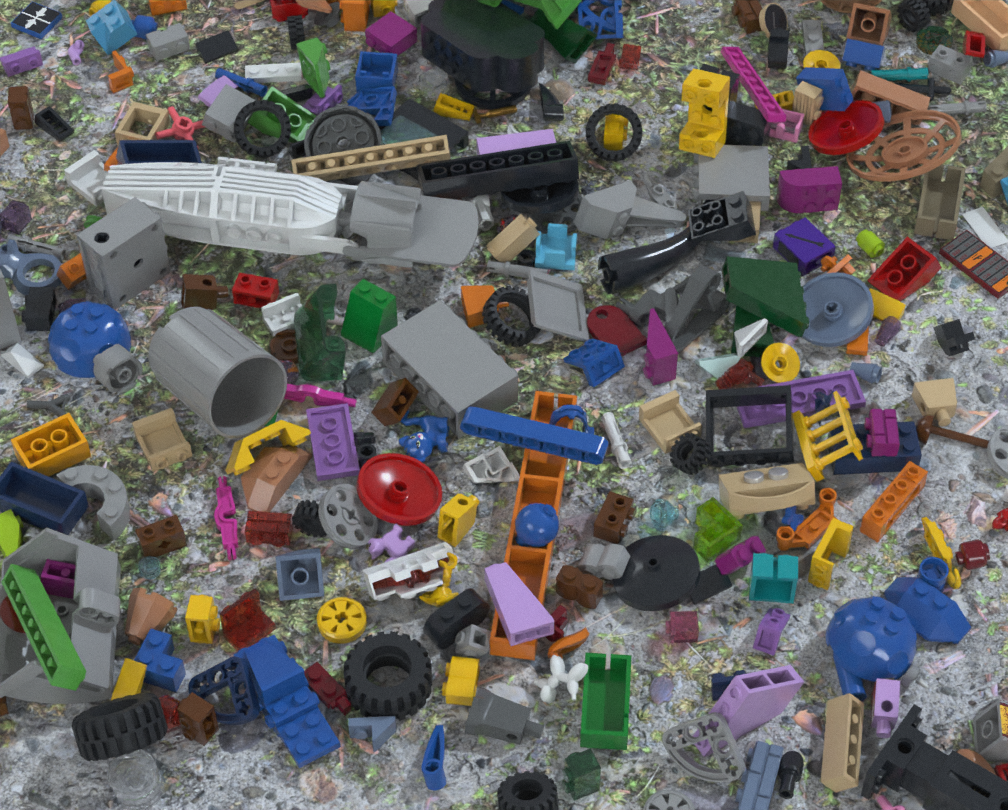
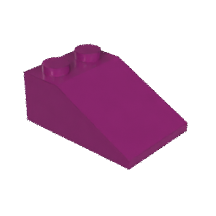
(660, 353)

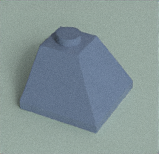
(300, 574)

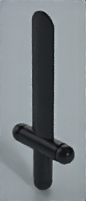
(930, 88)

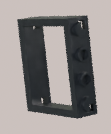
(749, 397)

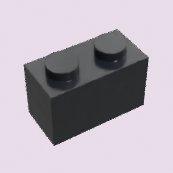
(39, 308)

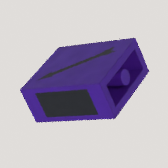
(803, 245)

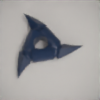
(822, 401)

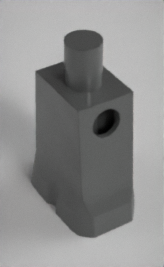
(500, 718)

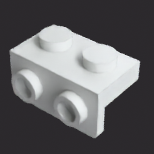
(280, 314)

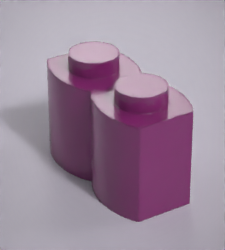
(739, 555)

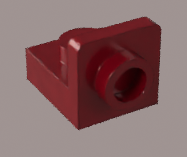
(560, 623)

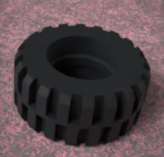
(388, 651)
(119, 726)

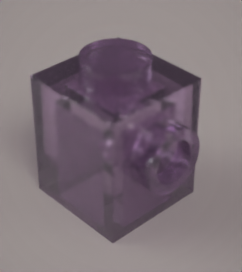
(15, 217)

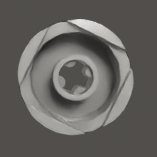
(117, 369)

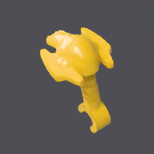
(443, 593)

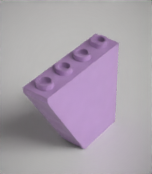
(752, 701)

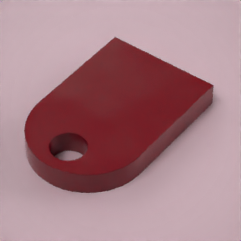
(615, 329)

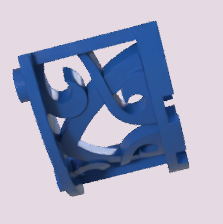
(612, 24)

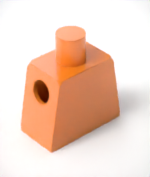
(473, 301)

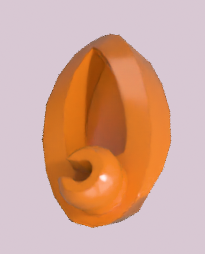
(568, 643)

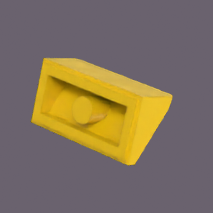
(886, 306)

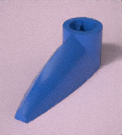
(434, 760)

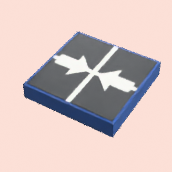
(36, 20)

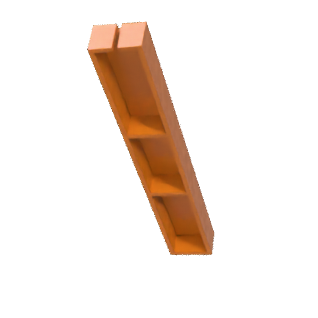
(539, 482)

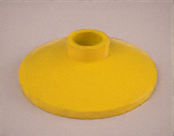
(821, 59)
(786, 357)

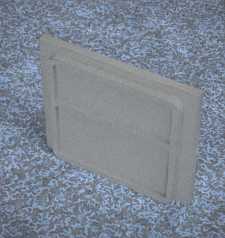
(557, 305)

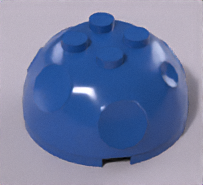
(82, 334)
(872, 638)

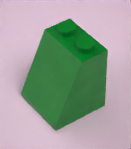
(369, 315)

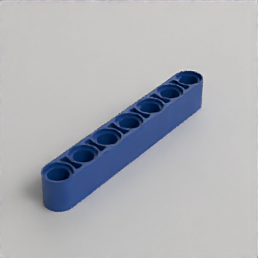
(534, 435)

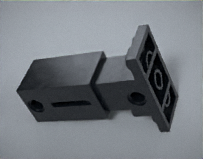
(931, 775)

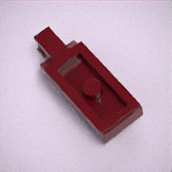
(602, 65)
(327, 689)

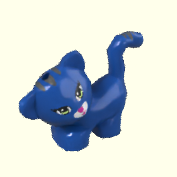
(420, 444)

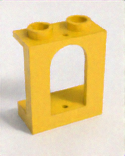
(835, 540)

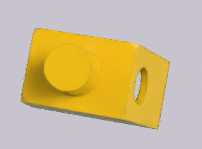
(457, 518)

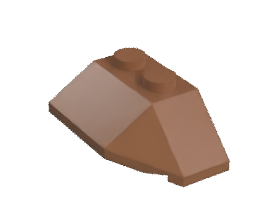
(272, 475)

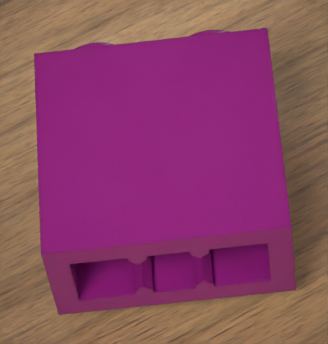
(391, 34)

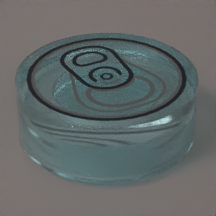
(149, 567)

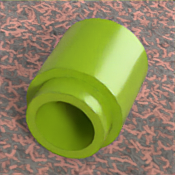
(870, 243)

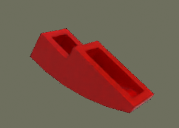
(974, 44)

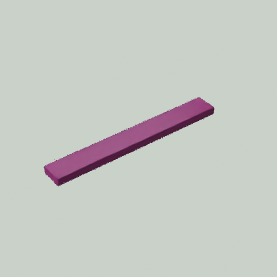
(753, 84)

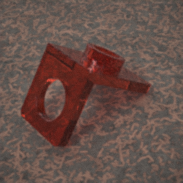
(630, 57)

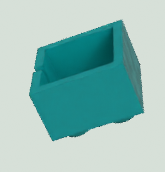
(773, 578)

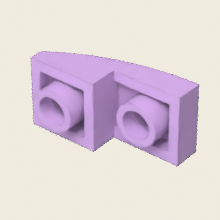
(210, 93)

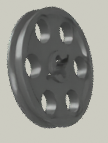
(557, 217)

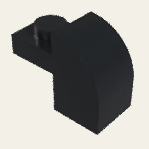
(952, 337)

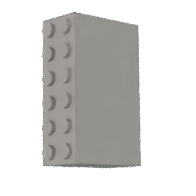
(449, 365)

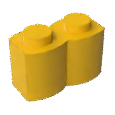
(462, 680)

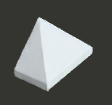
(749, 335)
(22, 360)

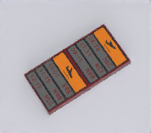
(978, 262)

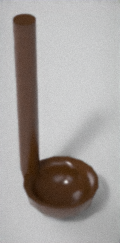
(925, 427)

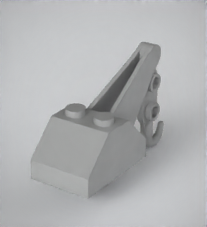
(613, 208)

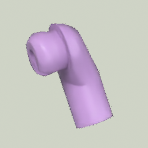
(75, 50)

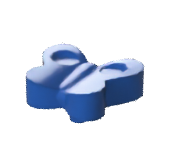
(791, 518)

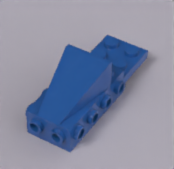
(288, 701)

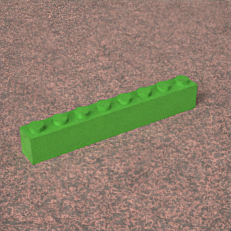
(43, 628)

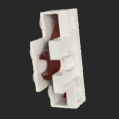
(408, 573)

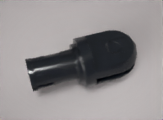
(790, 772)

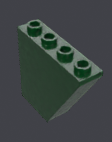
(767, 290)

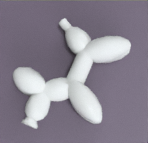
(557, 667)

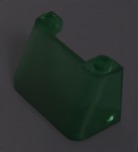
(318, 355)

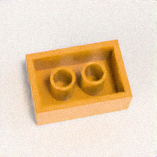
(52, 446)

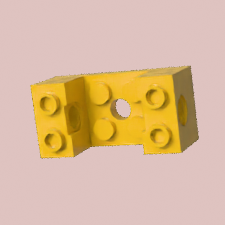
(705, 129)

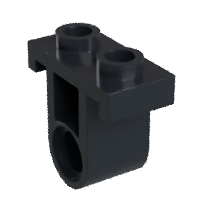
(778, 48)

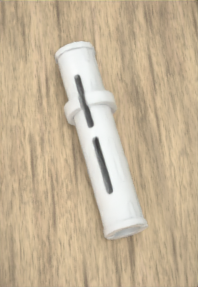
(618, 446)

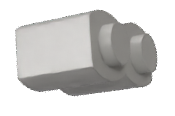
(604, 561)

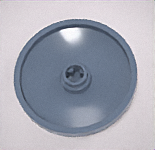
(837, 309)

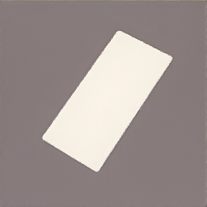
(985, 227)

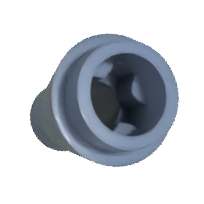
(995, 58)
(867, 371)

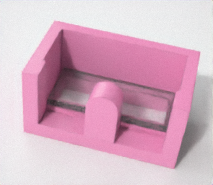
(790, 128)

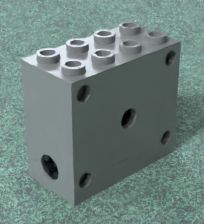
(124, 253)

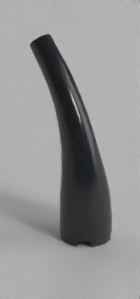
(641, 264)

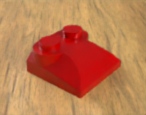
(285, 8)

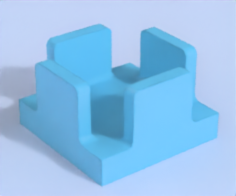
(556, 248)

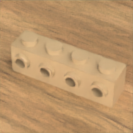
(842, 743)

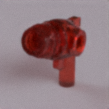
(737, 374)

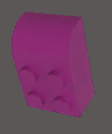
(809, 189)

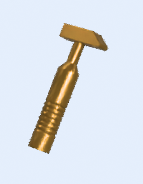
(494, 113)

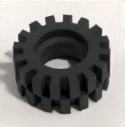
(913, 15)
(296, 30)
(681, 451)
(307, 518)

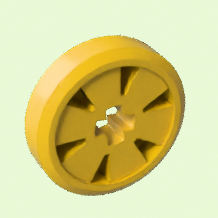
(350, 628)

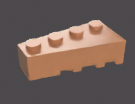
(875, 89)

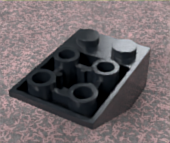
(722, 219)

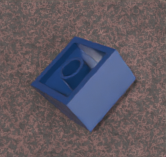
(863, 54)

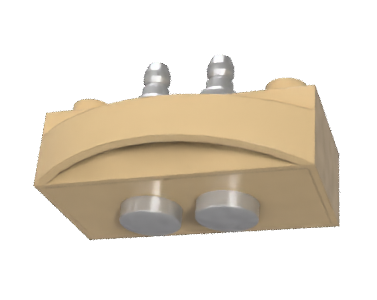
(767, 491)

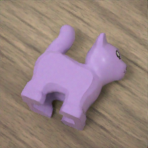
(391, 543)

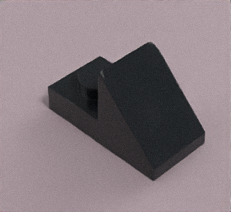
(802, 160)

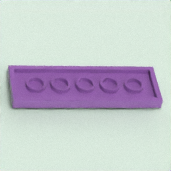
(803, 398)

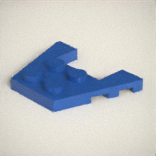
(377, 102)

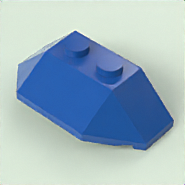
(930, 611)

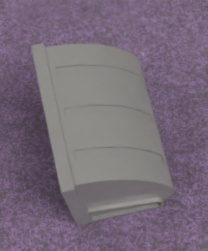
(91, 624)

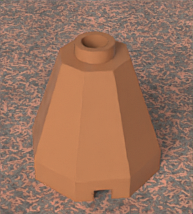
(146, 613)

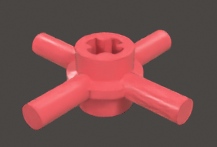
(181, 128)

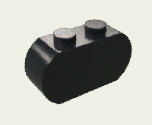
(455, 616)

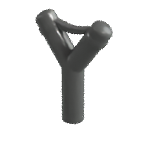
(51, 405)

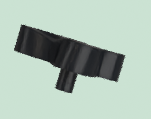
(363, 438)

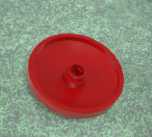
(846, 130)
(399, 489)

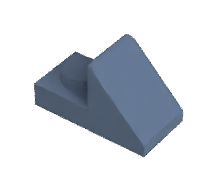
(376, 727)

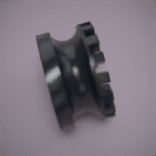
(526, 253)

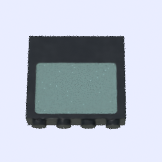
(416, 122)

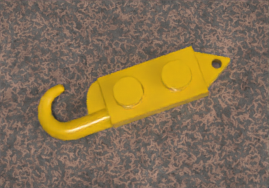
(938, 547)

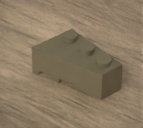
(994, 173)

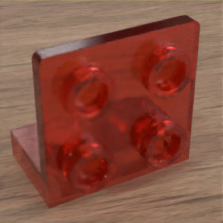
(245, 622)

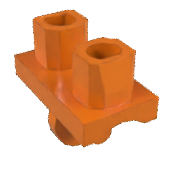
(829, 264)

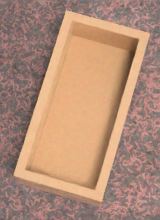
(985, 17)

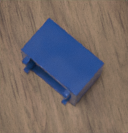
(376, 70)

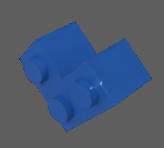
(161, 668)

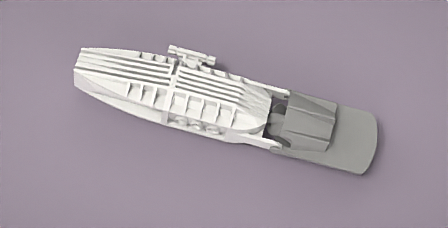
(296, 214)

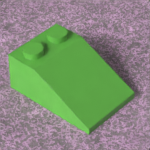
(314, 64)
(269, 124)

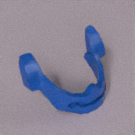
(571, 411)

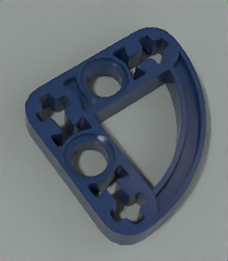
(234, 680)

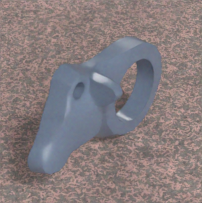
(16, 264)

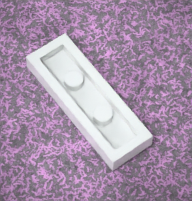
(274, 72)

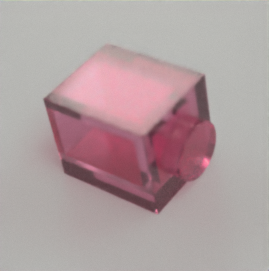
(682, 627)

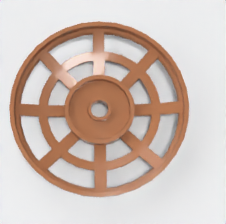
(909, 149)

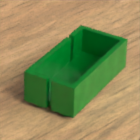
(606, 702)

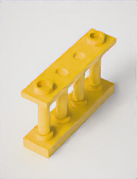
(808, 437)

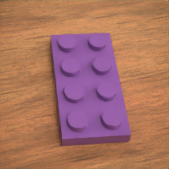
(332, 442)

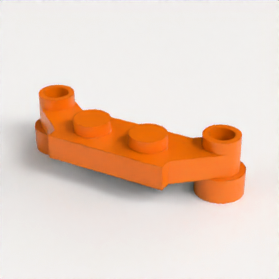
(812, 527)

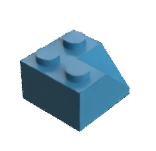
(111, 27)

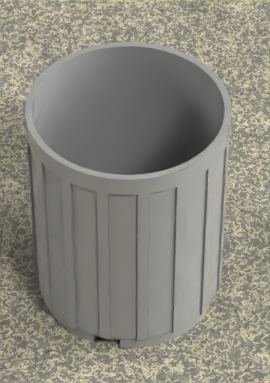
(217, 372)

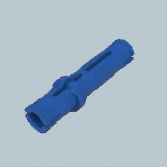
(247, 84)

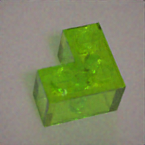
(717, 531)

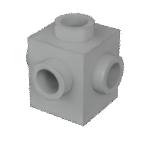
(472, 641)

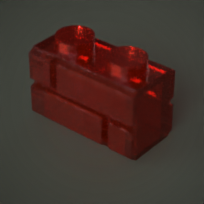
(269, 528)

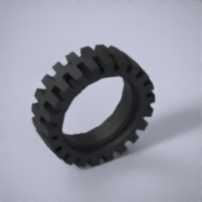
(273, 108)
(607, 110)
(498, 327)

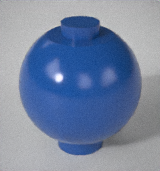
(536, 525)

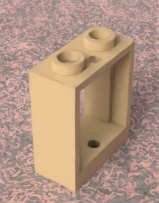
(146, 114)

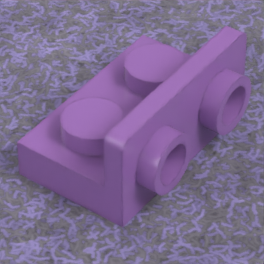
(21, 61)
(332, 98)

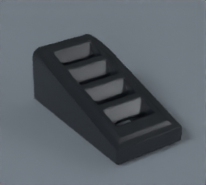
(49, 113)

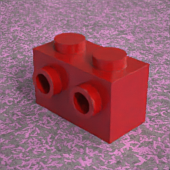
(254, 290)

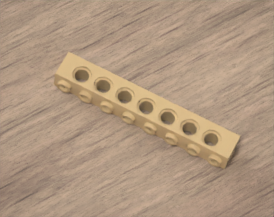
(373, 159)

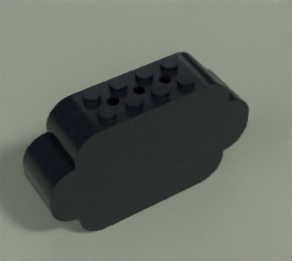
(483, 45)

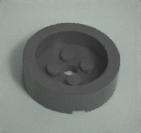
(339, 124)

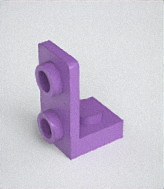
(771, 630)

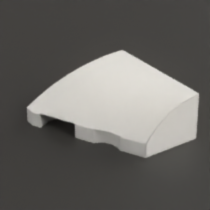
(491, 468)

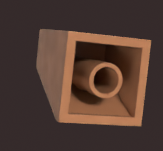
(869, 24)

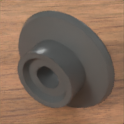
(329, 19)

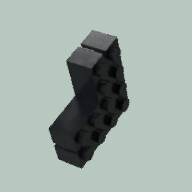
(744, 123)

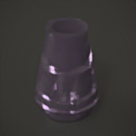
(889, 328)

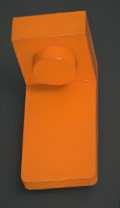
(122, 78)

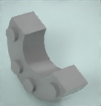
(106, 487)

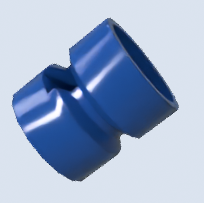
(934, 572)

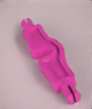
(320, 397)
(227, 527)

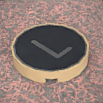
(772, 17)

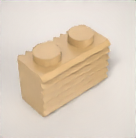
(808, 102)

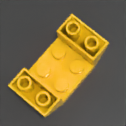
(287, 432)

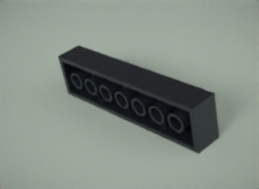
(499, 171)

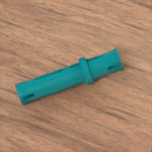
(902, 74)

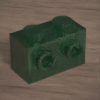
(581, 774)

